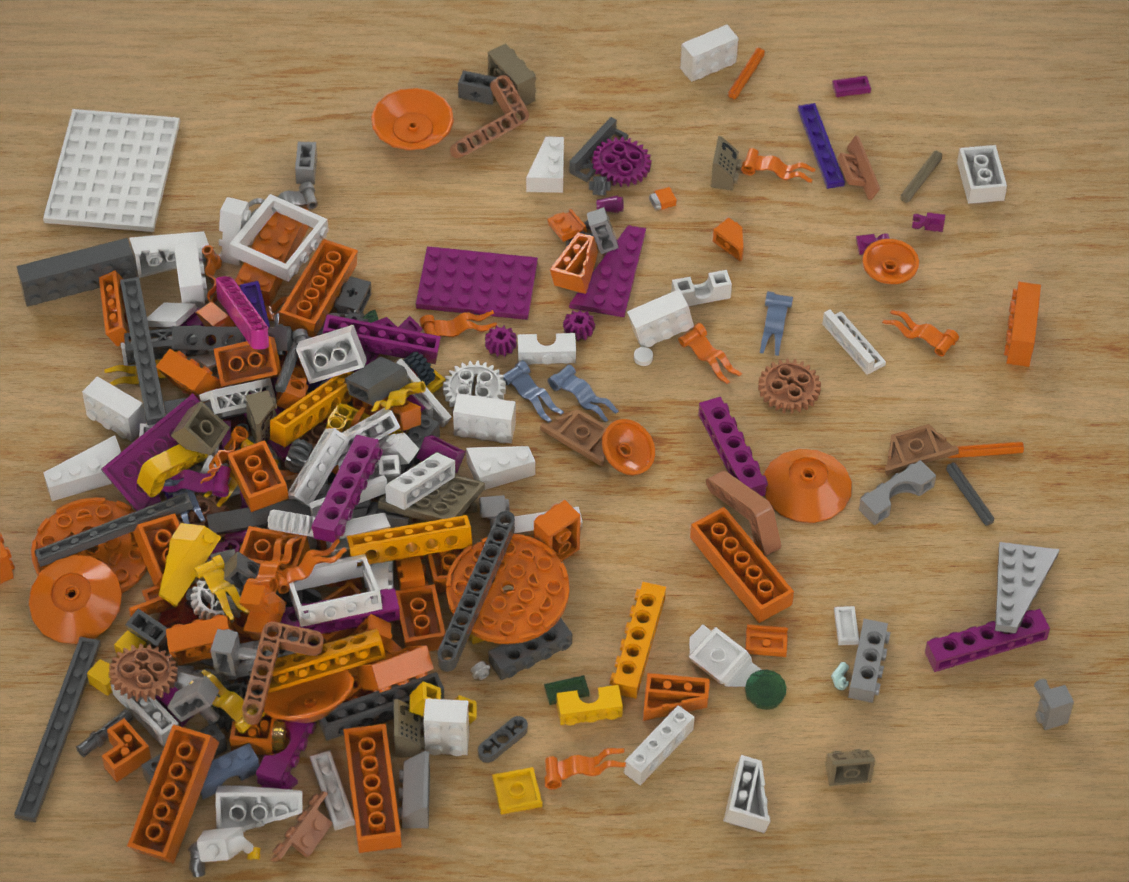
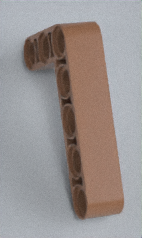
(495, 127)
(751, 506)
(268, 663)

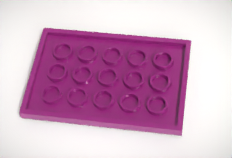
(477, 282)

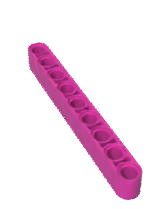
(242, 312)

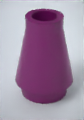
(611, 204)

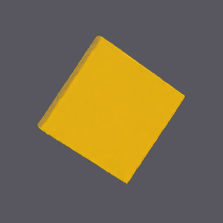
(517, 790)

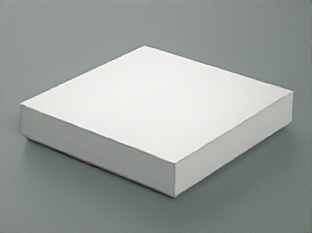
(171, 314)

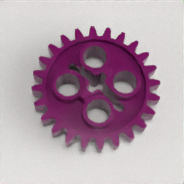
(622, 161)

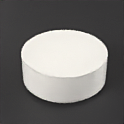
(643, 356)

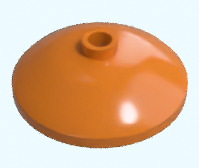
(890, 261)
(635, 444)

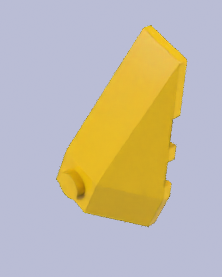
(188, 549)

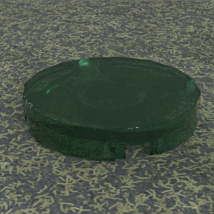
(765, 689)

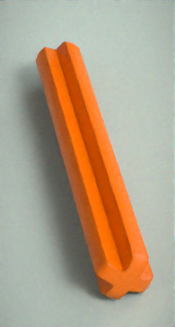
(746, 73)
(989, 449)

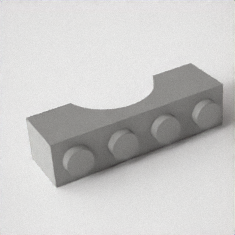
(914, 479)

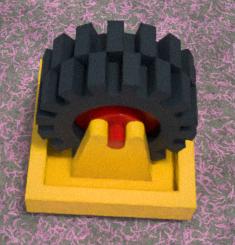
(424, 371)

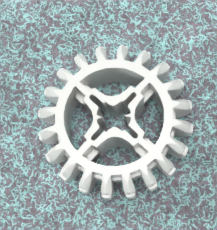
(290, 522)
(203, 591)

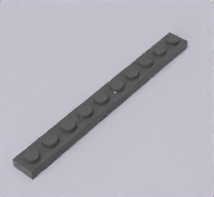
(143, 350)
(57, 730)

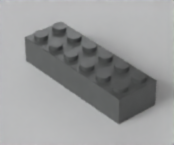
(74, 271)

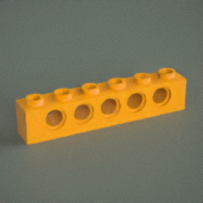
(309, 410)
(411, 540)
(650, 595)
(334, 658)

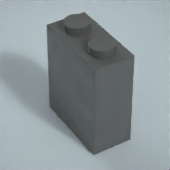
(376, 380)

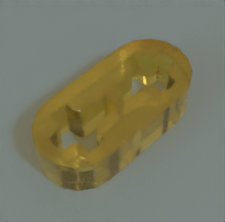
(279, 736)

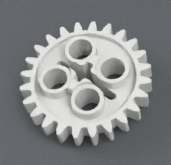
(461, 381)

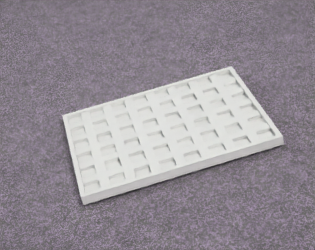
(112, 170)

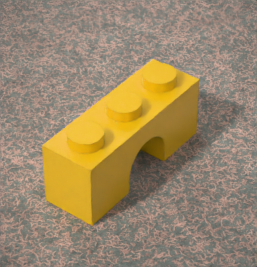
(99, 674)
(428, 691)
(573, 710)

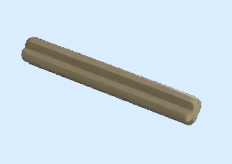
(921, 176)

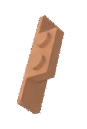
(858, 168)
(307, 831)

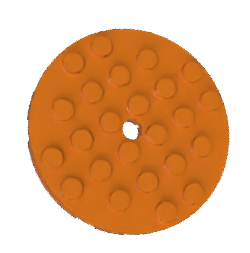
(119, 554)
(529, 609)

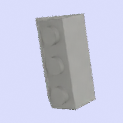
(415, 792)

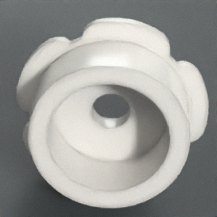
(480, 670)

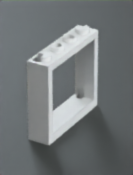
(273, 204)
(342, 607)

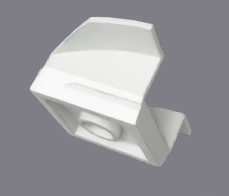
(721, 657)

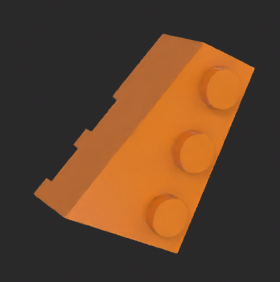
(576, 264)
(410, 572)
(669, 691)

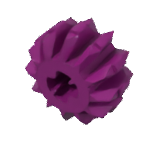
(579, 323)
(500, 341)

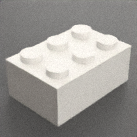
(709, 53)
(981, 174)
(189, 274)
(660, 319)
(331, 354)
(114, 409)
(484, 418)
(446, 727)

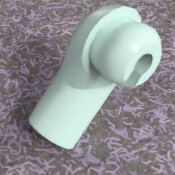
(838, 676)

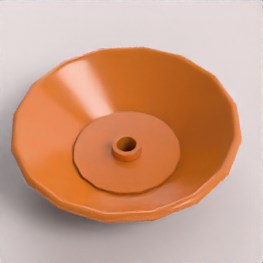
(412, 119)
(803, 497)
(79, 616)
(311, 699)

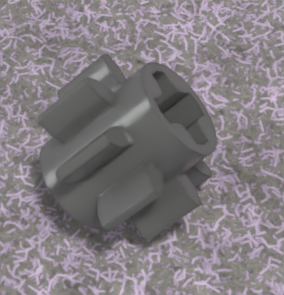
(599, 185)

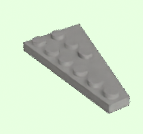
(1019, 579)

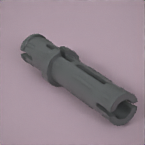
(99, 737)

